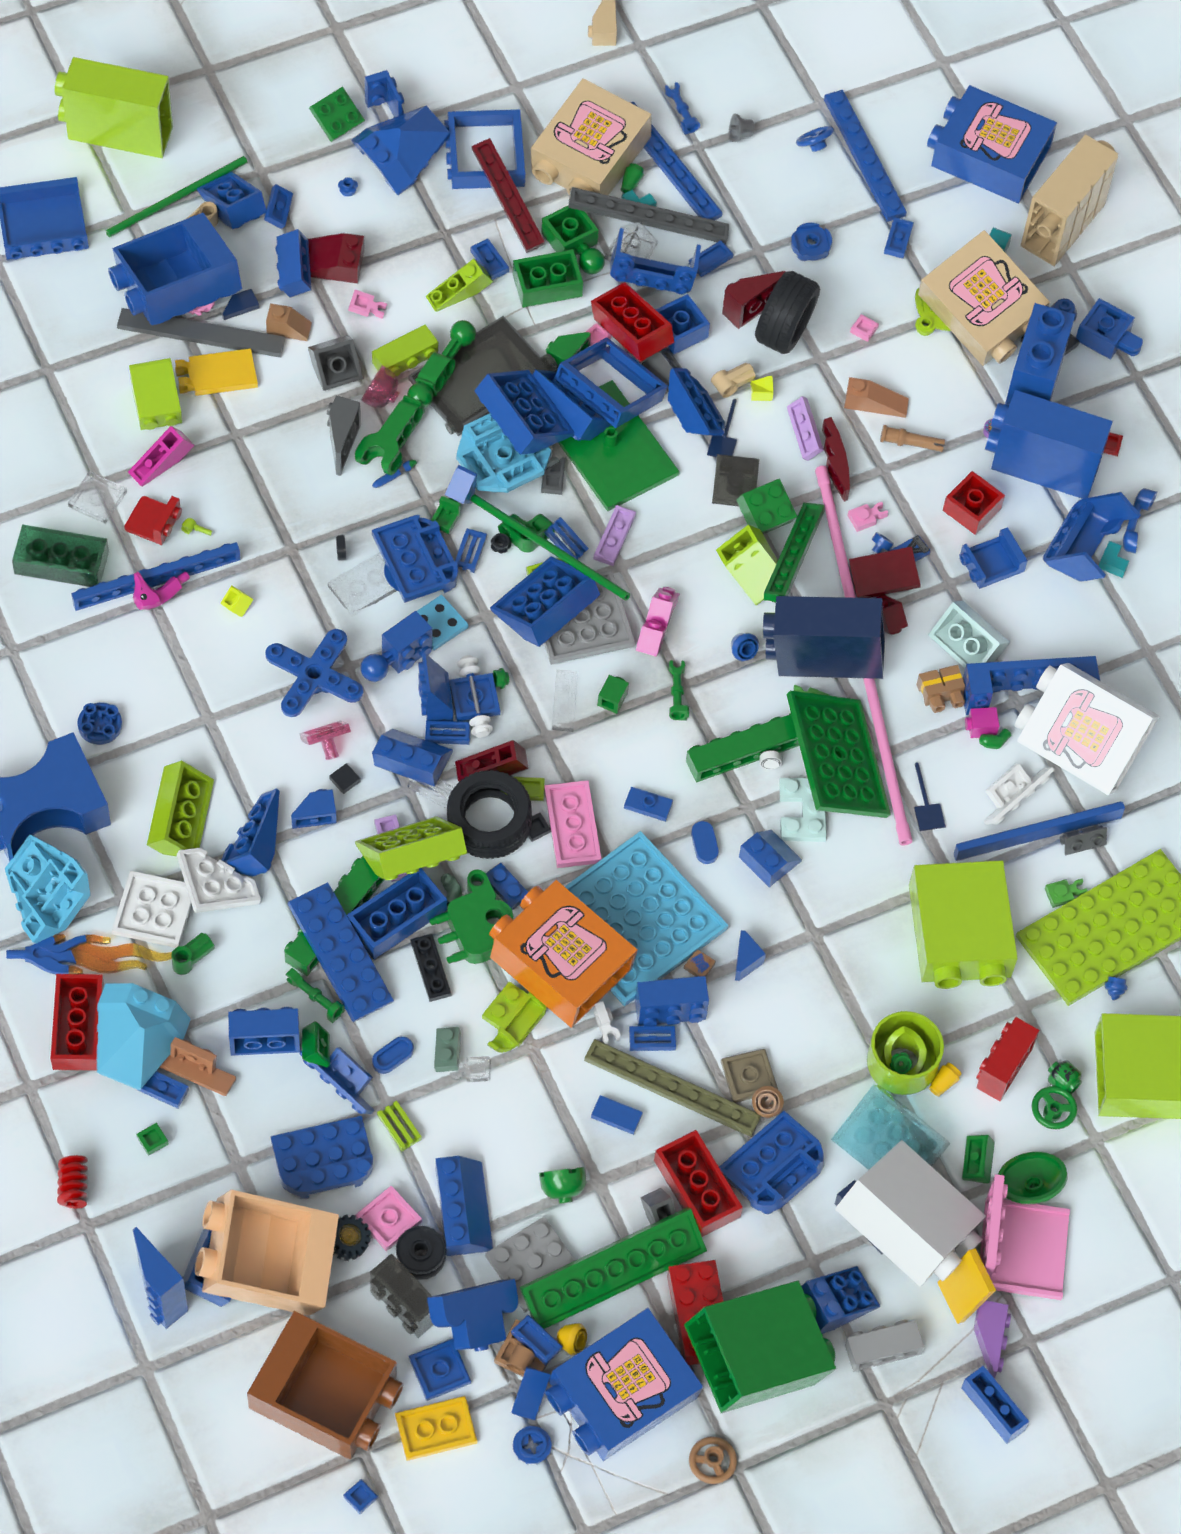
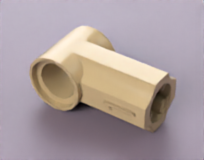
(729, 381)

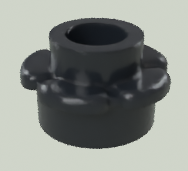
(500, 538)

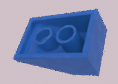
(235, 199)

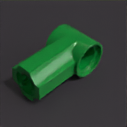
(192, 952)

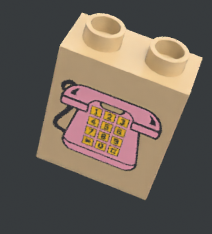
(590, 140)
(982, 298)

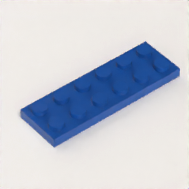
(340, 952)

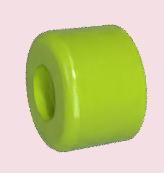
(908, 1032)

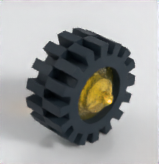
(351, 1238)

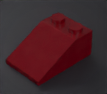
(336, 257)
(748, 297)

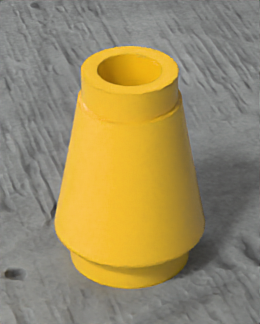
(945, 1078)

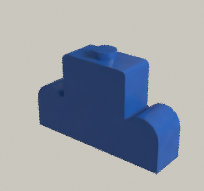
(475, 1313)

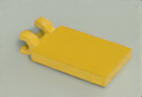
(217, 372)

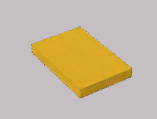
(967, 1286)
(435, 1428)

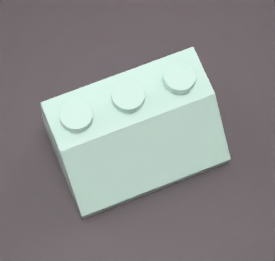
(967, 635)

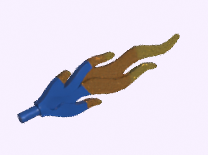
(80, 951)

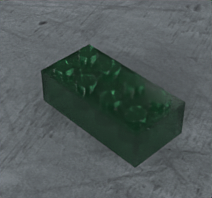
(60, 556)

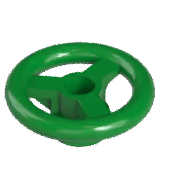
(1050, 1116)

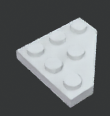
(214, 883)

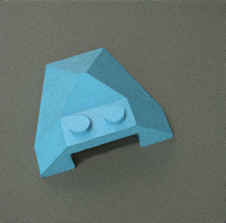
(47, 888)
(136, 1032)

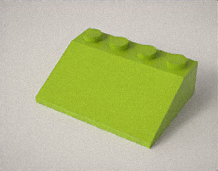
(412, 847)

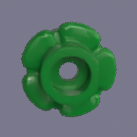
(501, 678)
(905, 1067)

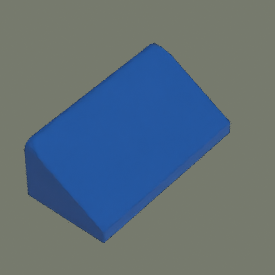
(530, 1393)

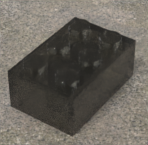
(402, 1295)

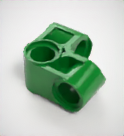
(538, 524)

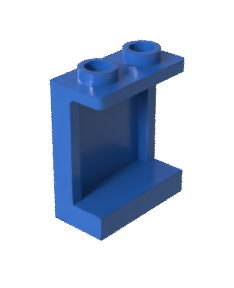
(993, 559)

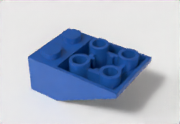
(434, 690)
(840, 1298)

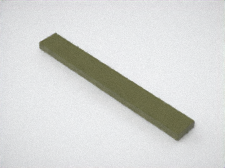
(672, 1088)

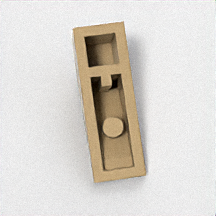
(603, 27)

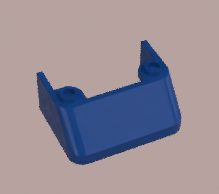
(1083, 532)

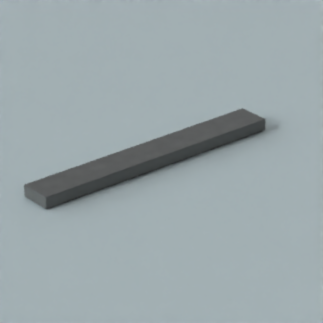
(648, 215)
(204, 333)

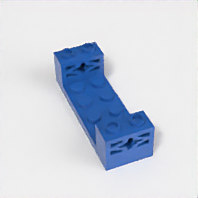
(991, 677)

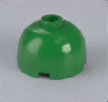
(563, 1183)

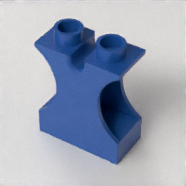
(51, 795)

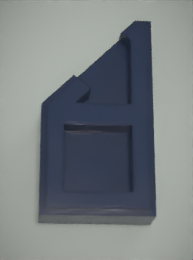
(240, 304)

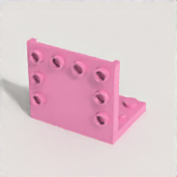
(1023, 1244)

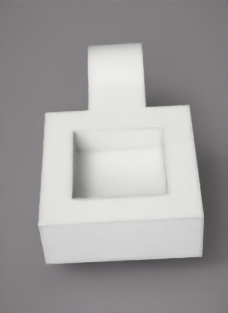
(603, 1018)

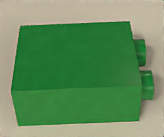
(760, 1346)

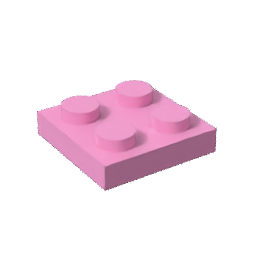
(388, 1217)

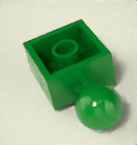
(574, 230)

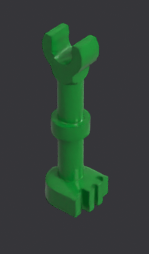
(677, 711)
(334, 1009)

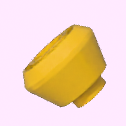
(572, 1338)

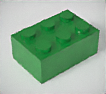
(547, 278)

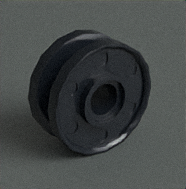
(421, 1238)

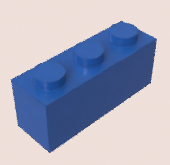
(293, 263)
(995, 1404)

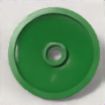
(1034, 1177)

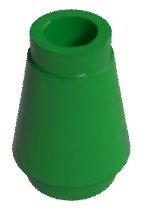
(632, 177)

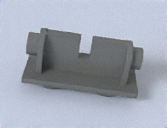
(1089, 838)

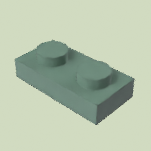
(447, 1049)

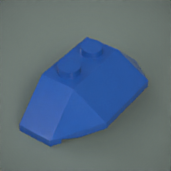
(693, 404)

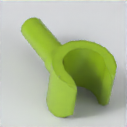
(190, 524)

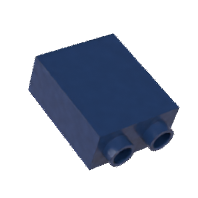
(826, 637)

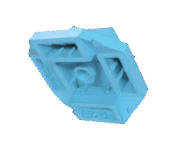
(482, 453)

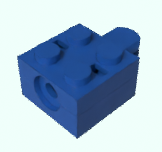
(1107, 330)

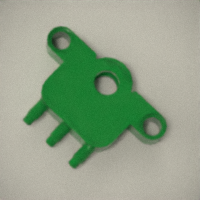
(469, 920)

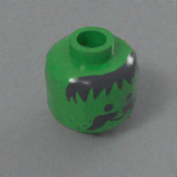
(1064, 1076)

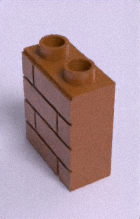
(325, 1386)

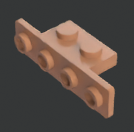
(197, 1066)

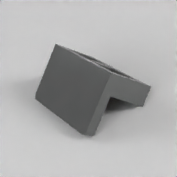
(661, 364)

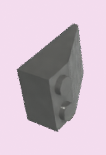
(344, 425)

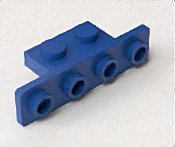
(347, 1078)

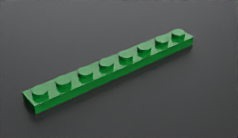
(794, 551)

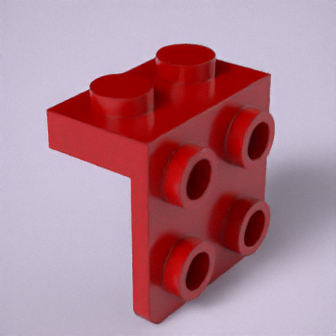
(153, 519)

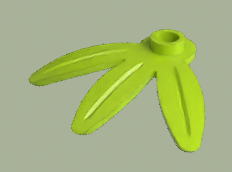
(927, 317)

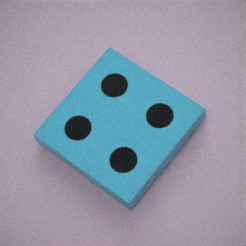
(443, 619)

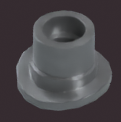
(740, 128)

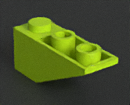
(460, 286)

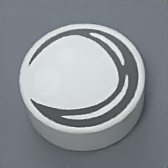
(770, 760)

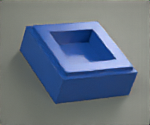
(360, 1496)

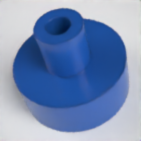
(881, 543)

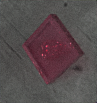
(325, 735)

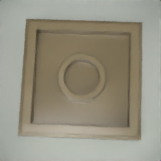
(747, 1074)

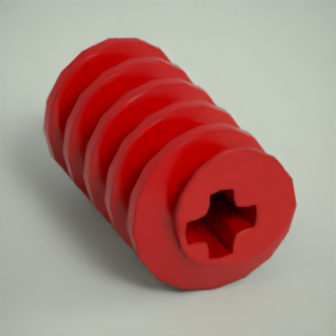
(71, 1181)

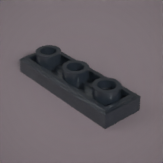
(433, 978)

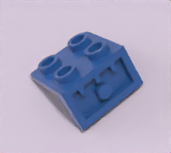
(382, 89)

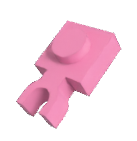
(363, 304)
(864, 517)

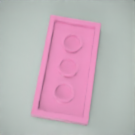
(572, 824)

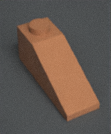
(874, 398)

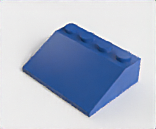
(523, 410)
(546, 600)
(162, 1283)

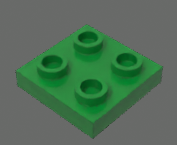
(336, 114)

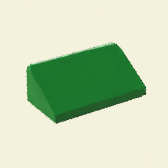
(316, 1044)
(978, 1158)

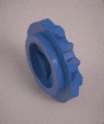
(538, 1436)

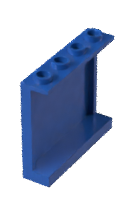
(42, 218)

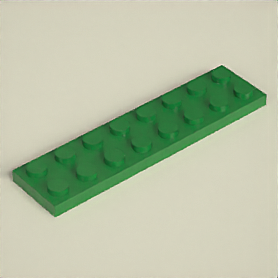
(613, 1268)

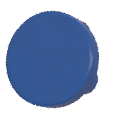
(99, 723)

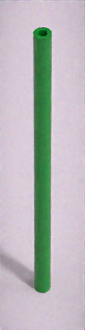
(175, 197)

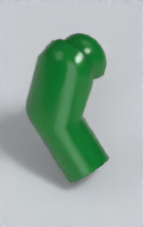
(995, 741)

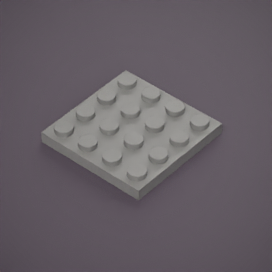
(594, 631)

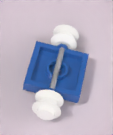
(474, 696)

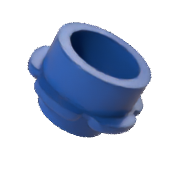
(347, 190)

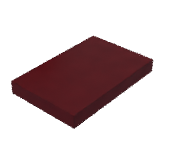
(884, 573)

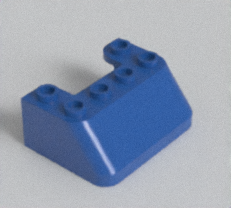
(651, 272)

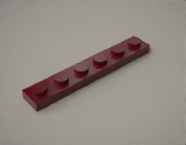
(508, 195)

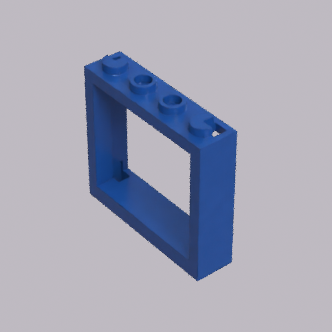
(477, 179)
(595, 397)

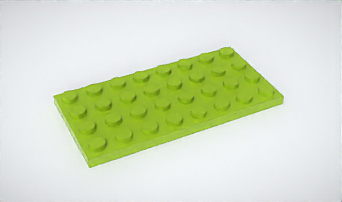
(1108, 928)

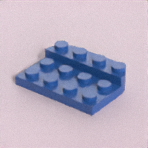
(416, 557)
(323, 1157)
(775, 1164)

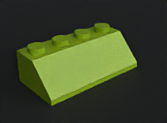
(180, 809)

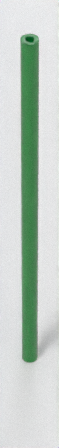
(550, 547)

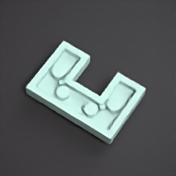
(812, 823)

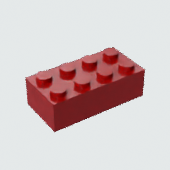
(632, 321)
(75, 1021)
(698, 1182)
(692, 1289)

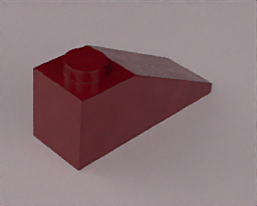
(505, 758)

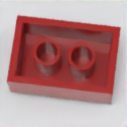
(1006, 1058)

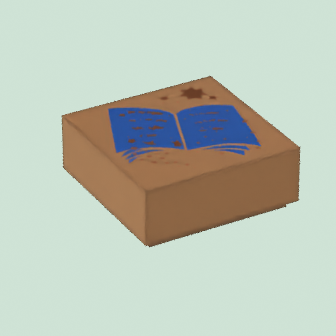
(699, 964)

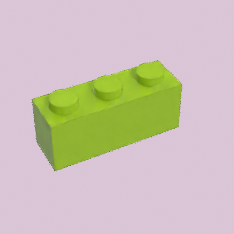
(406, 350)

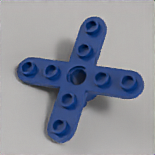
(317, 666)

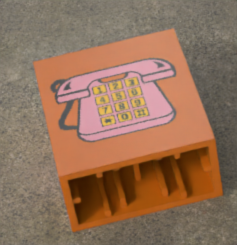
(561, 951)

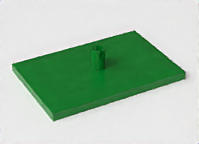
(621, 459)
(838, 754)

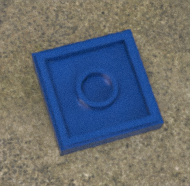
(439, 1370)

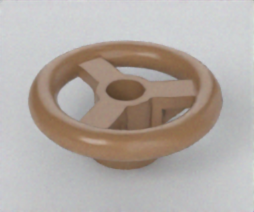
(716, 1451)

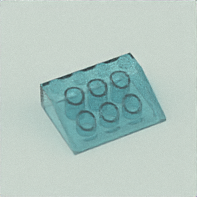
(882, 1123)

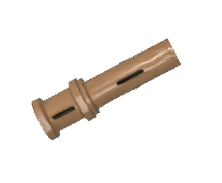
(902, 437)

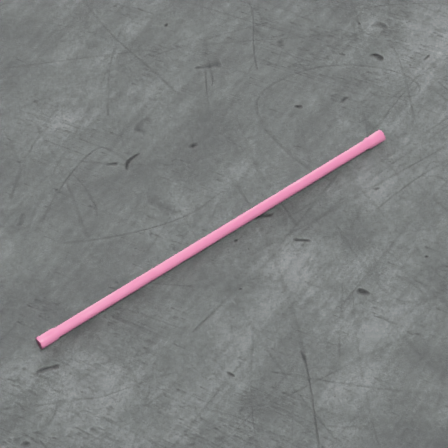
(902, 825)

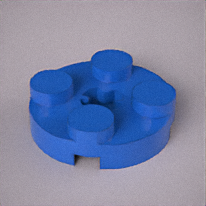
(808, 251)

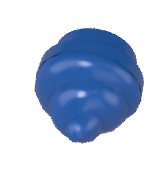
(1115, 987)

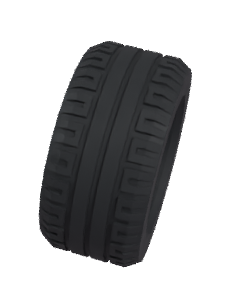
(787, 312)
(485, 785)

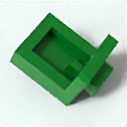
(447, 514)

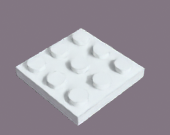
(153, 910)

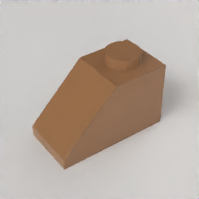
(287, 322)

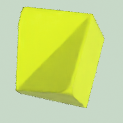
(762, 389)
(236, 601)

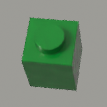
(613, 693)

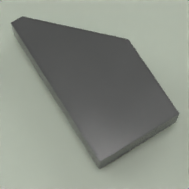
(553, 478)

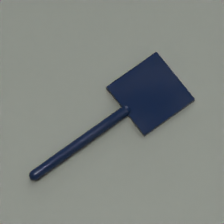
(722, 444)
(928, 816)

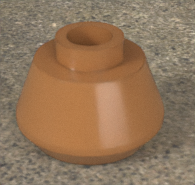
(763, 1106)

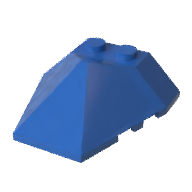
(402, 146)

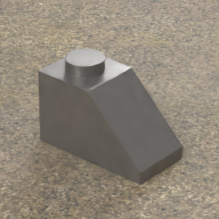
(657, 1205)

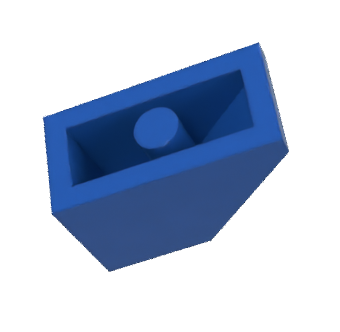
(315, 810)

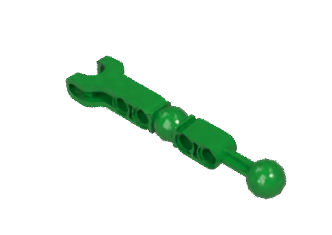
(409, 411)

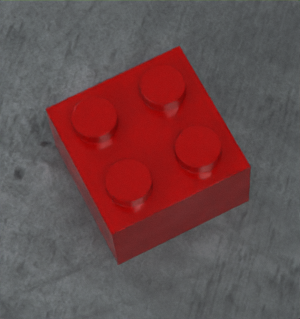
(973, 502)

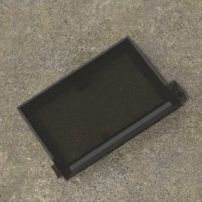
(494, 350)

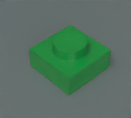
(152, 1139)

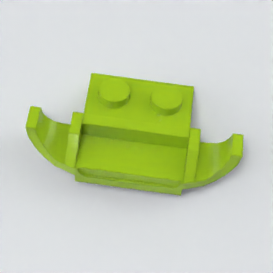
(514, 1016)

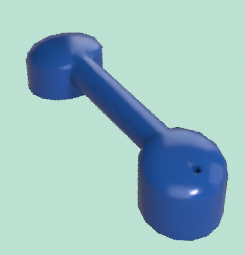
(1144, 501)

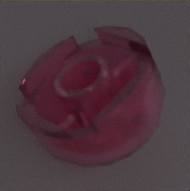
(382, 389)

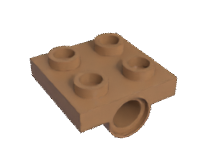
(516, 1356)

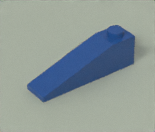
(257, 838)

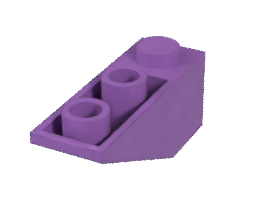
(989, 1330)

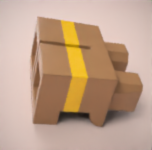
(942, 687)

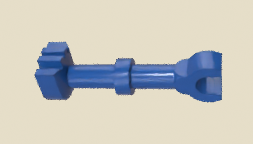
(689, 124)

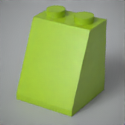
(155, 394)

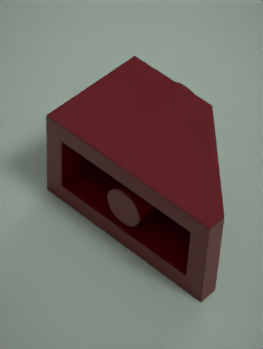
(893, 615)

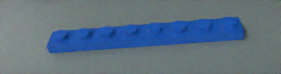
(865, 155)
(156, 576)

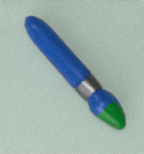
(406, 467)

